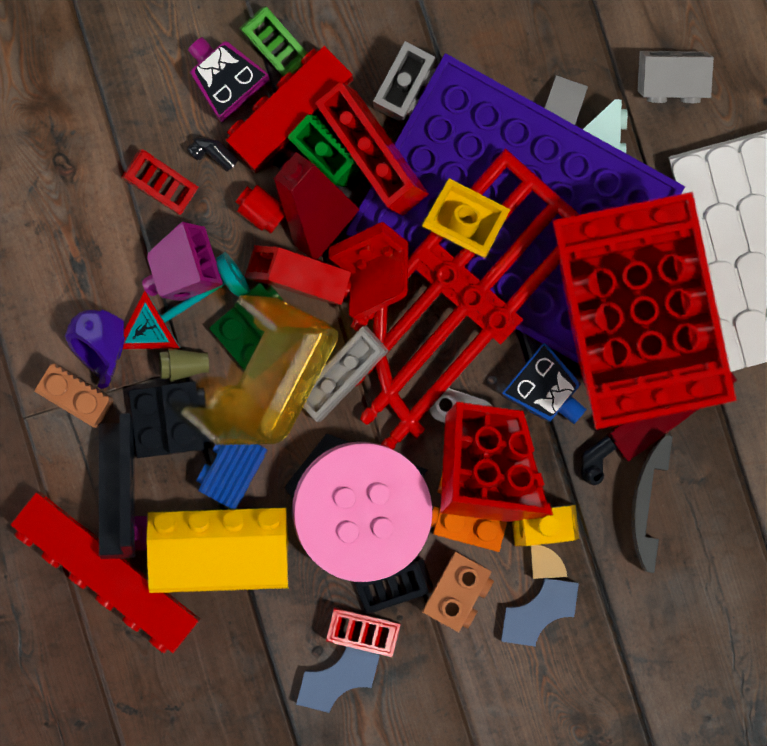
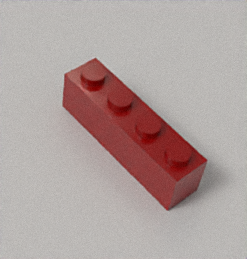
(276, 117)
(371, 148)

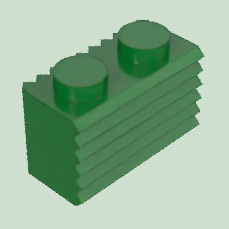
(324, 150)

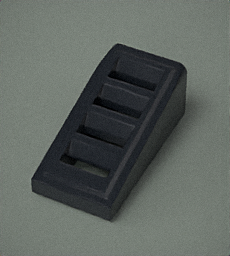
(422, 577)

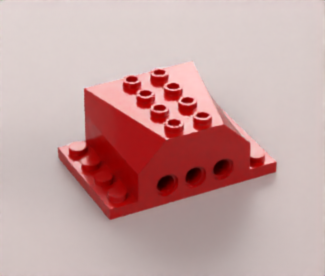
(643, 310)

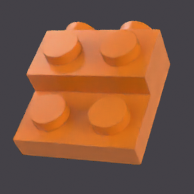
(469, 530)

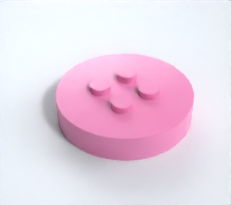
(362, 511)

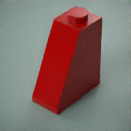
(298, 274)

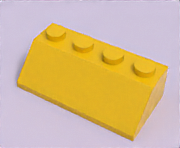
(217, 550)

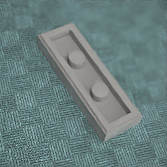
(344, 372)

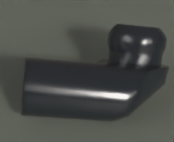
(214, 149)
(593, 460)

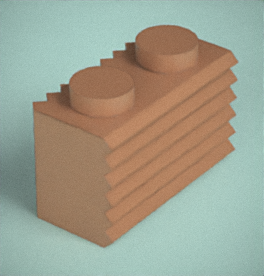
(74, 395)

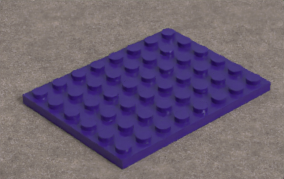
(458, 134)

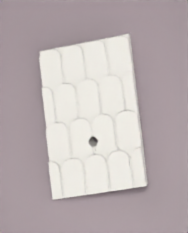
(732, 216)

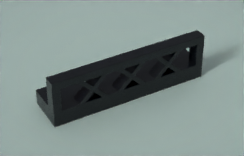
(117, 489)

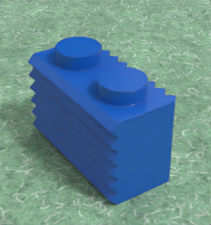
(231, 473)

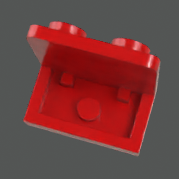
(377, 266)

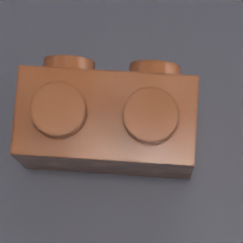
(457, 592)

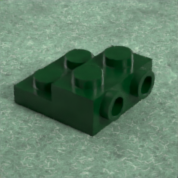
(237, 328)

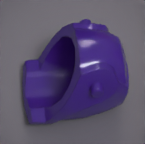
(97, 342)

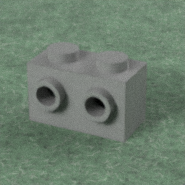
(675, 75)
(404, 82)

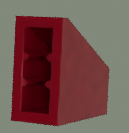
(312, 206)

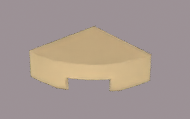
(546, 563)

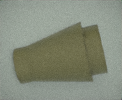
(179, 364)

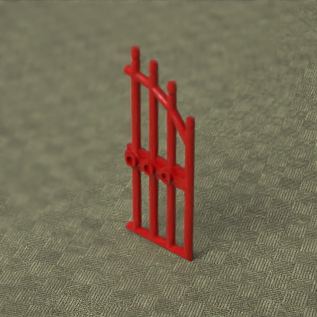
(470, 296)

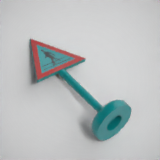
(149, 329)

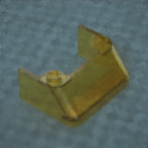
(275, 380)

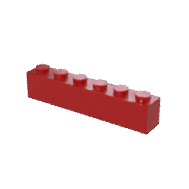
(114, 580)

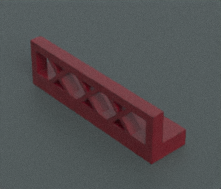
(638, 435)

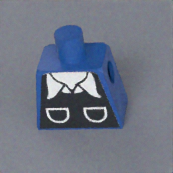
(545, 388)

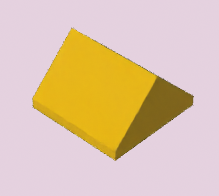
(466, 218)

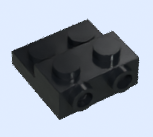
(159, 419)

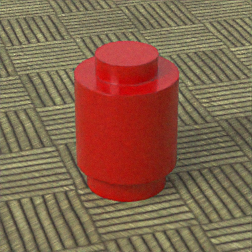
(260, 208)

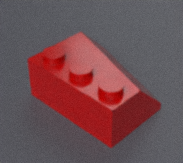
(490, 465)

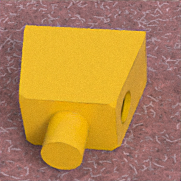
(549, 529)

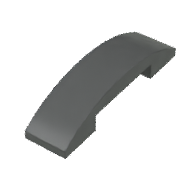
(659, 460)

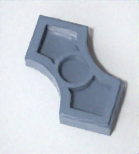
(553, 601)
(351, 671)

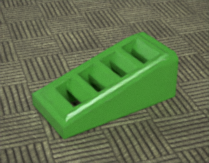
(265, 14)

